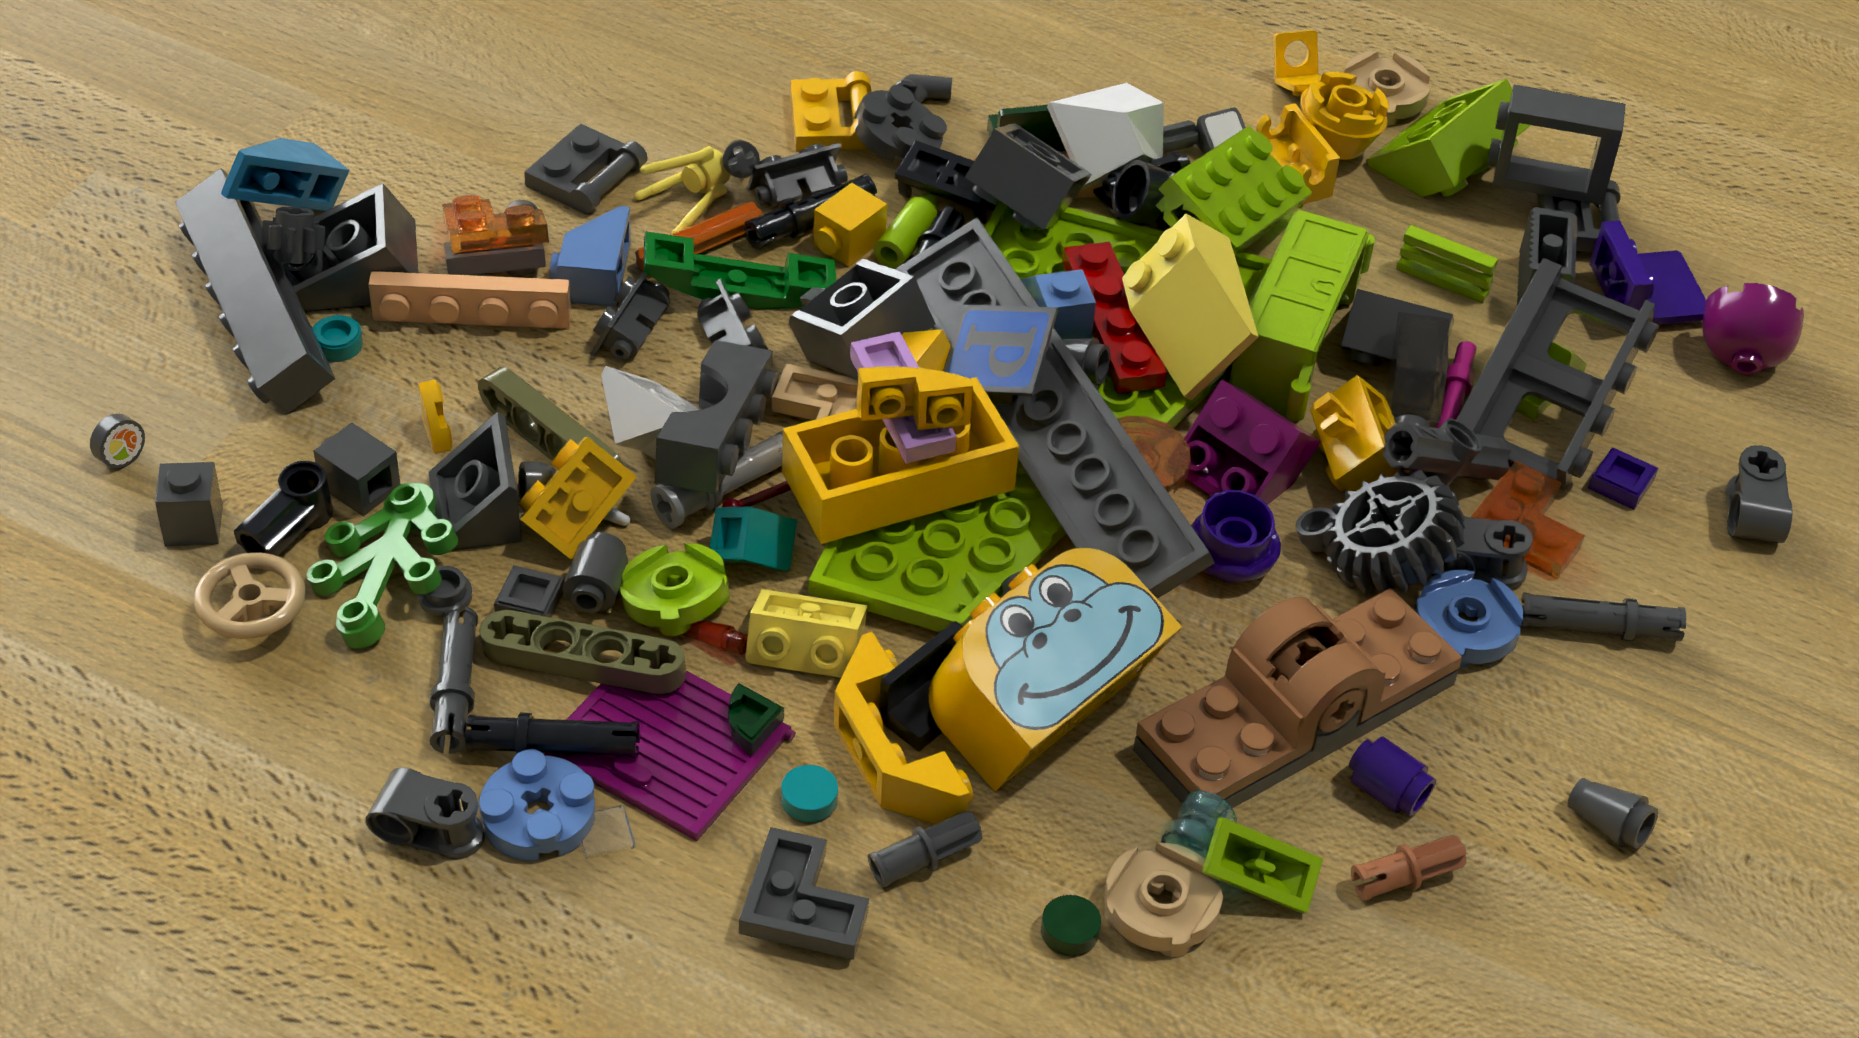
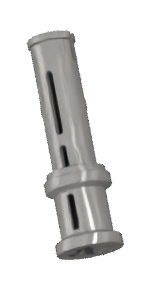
(676, 503)

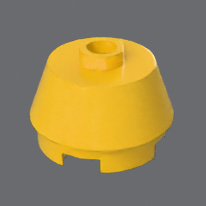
(1345, 113)

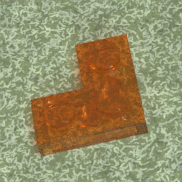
(475, 227)
(1524, 498)

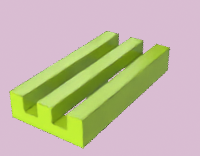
(1445, 269)

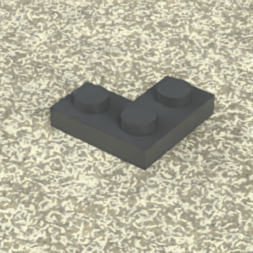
(791, 909)

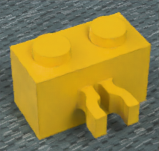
(1352, 433)

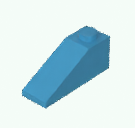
(286, 175)

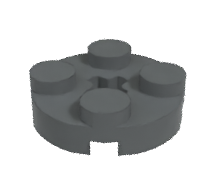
(893, 122)

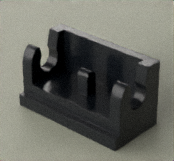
(941, 175)

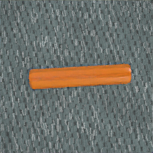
(714, 230)

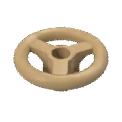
(253, 605)

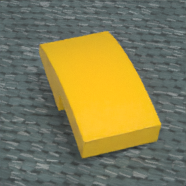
(928, 395)

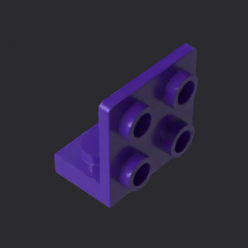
(1652, 276)

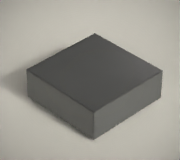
(530, 592)

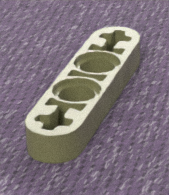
(532, 413)
(519, 641)

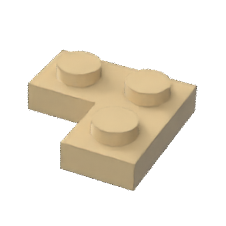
(813, 393)

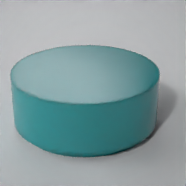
(339, 337)
(809, 793)

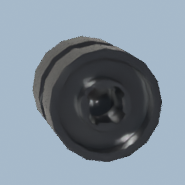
(1138, 193)

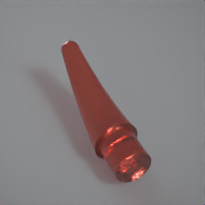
(719, 636)

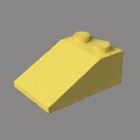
(1191, 303)

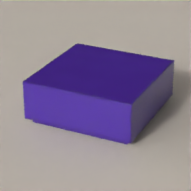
(1623, 478)

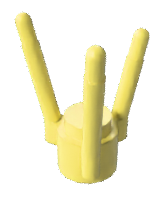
(702, 174)

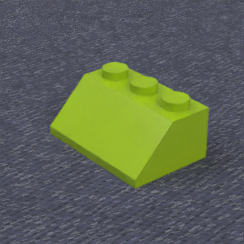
(1446, 142)

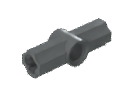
(1446, 451)

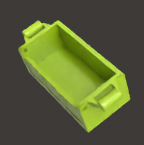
(1295, 305)

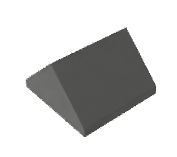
(479, 488)

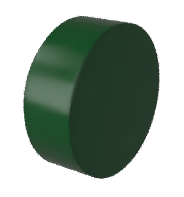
(1070, 925)

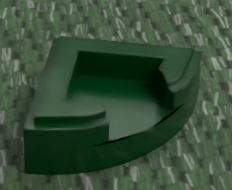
(752, 718)

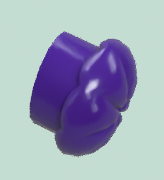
(1238, 535)

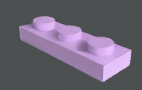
(912, 444)

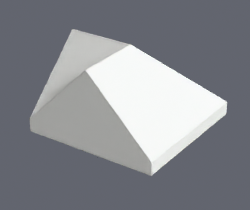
(1109, 129)
(639, 408)

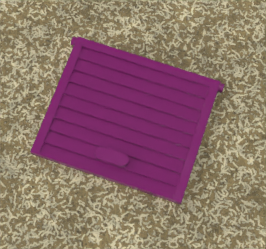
(686, 752)

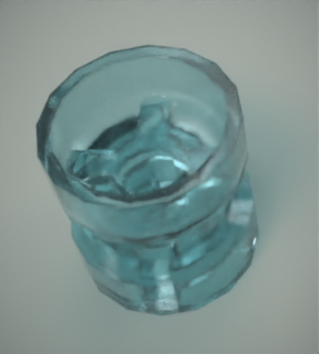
(1198, 821)

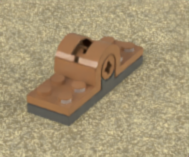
(1296, 695)

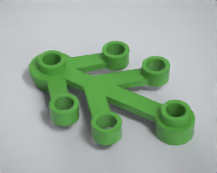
(404, 510)

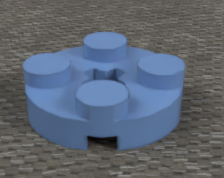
(1494, 604)
(533, 779)

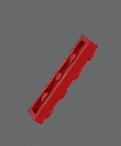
(1133, 358)

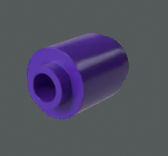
(1391, 776)

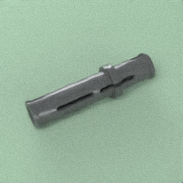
(1623, 618)
(452, 695)

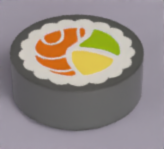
(117, 440)

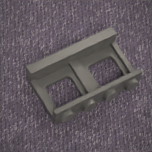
(1524, 368)

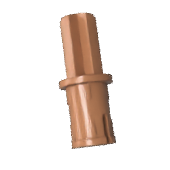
(1409, 866)

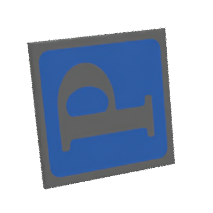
(1002, 348)

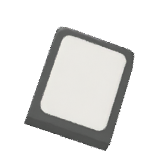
(1217, 128)

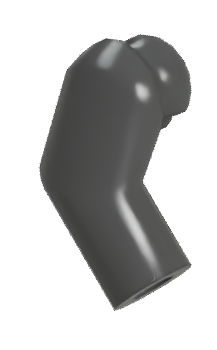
(927, 86)

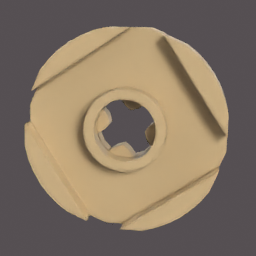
(1400, 79)
(1156, 925)

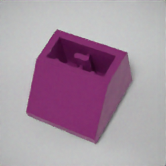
(1246, 446)

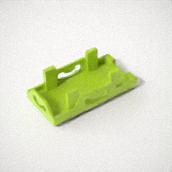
(1236, 189)

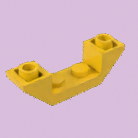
(921, 789)

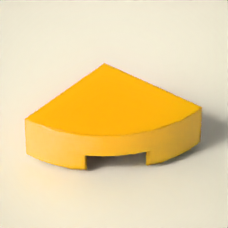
(433, 416)

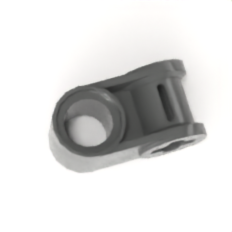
(1759, 497)
(1486, 552)
(421, 809)

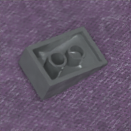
(360, 237)

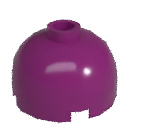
(1752, 326)

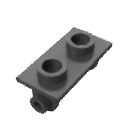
(778, 177)
(727, 317)
(619, 328)

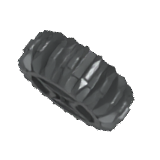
(1394, 532)

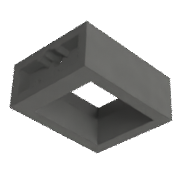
(1562, 113)

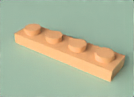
(470, 300)

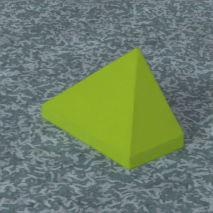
(1262, 865)

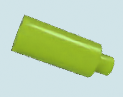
(903, 233)

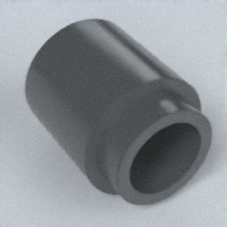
(596, 573)

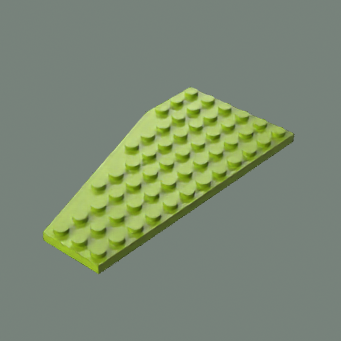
(954, 558)

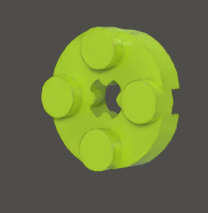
(695, 591)

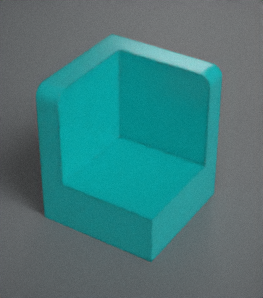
(753, 537)

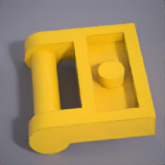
(817, 110)

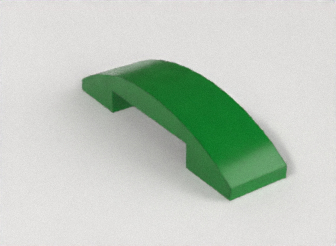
(762, 286)

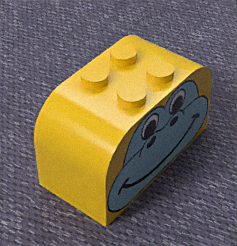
(1045, 659)

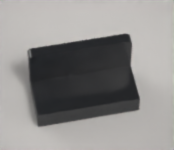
(906, 691)

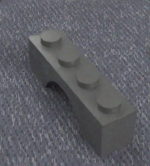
(704, 444)

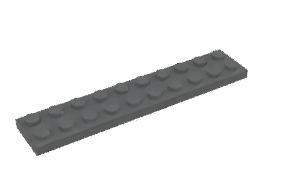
(1066, 431)

